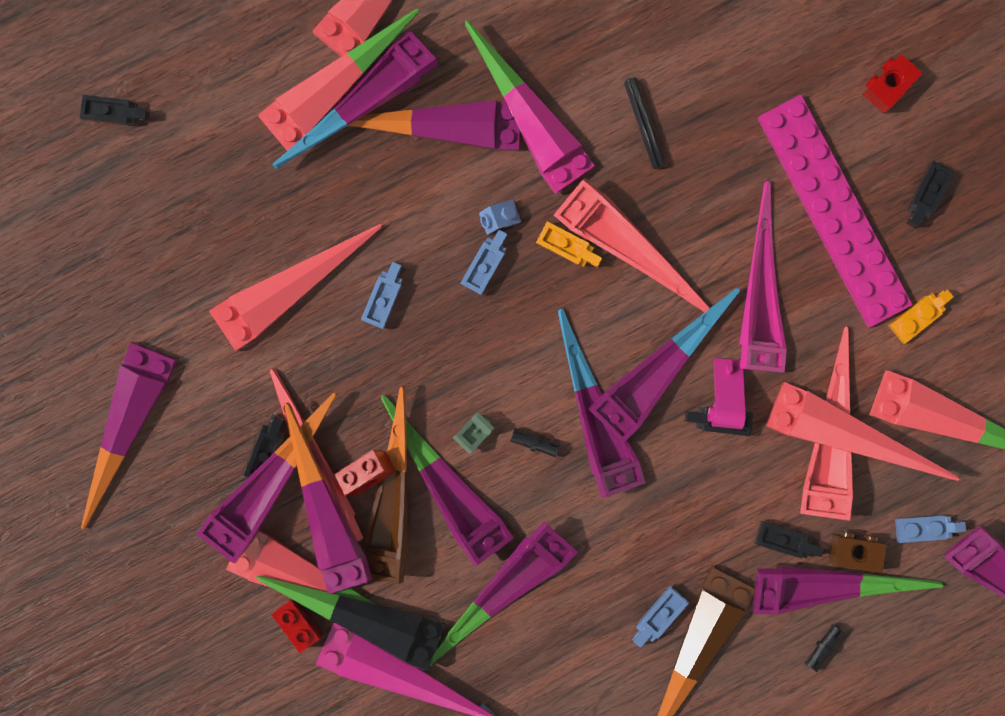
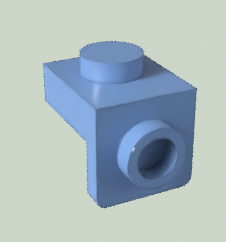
(499, 216)

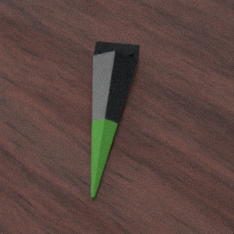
(394, 631)

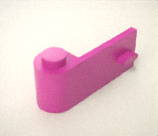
(729, 402)

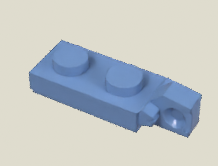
(485, 263)
(383, 297)
(927, 528)
(659, 616)

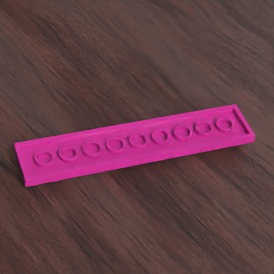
(834, 211)

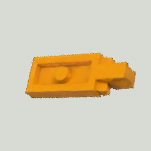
(567, 246)
(920, 316)

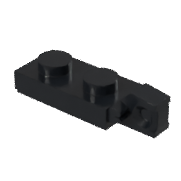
(111, 110)
(929, 193)
(702, 423)
(266, 443)
(786, 541)

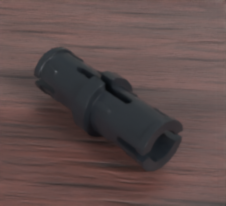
(535, 442)
(824, 648)

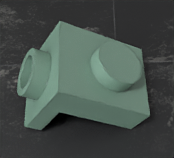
(474, 432)

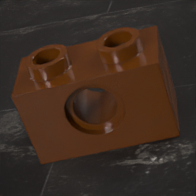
(870, 559)

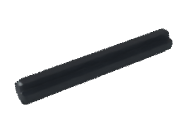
(644, 123)

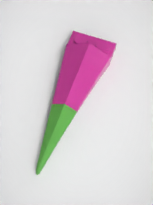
(550, 143)

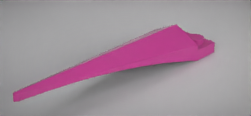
(762, 326)
(365, 663)

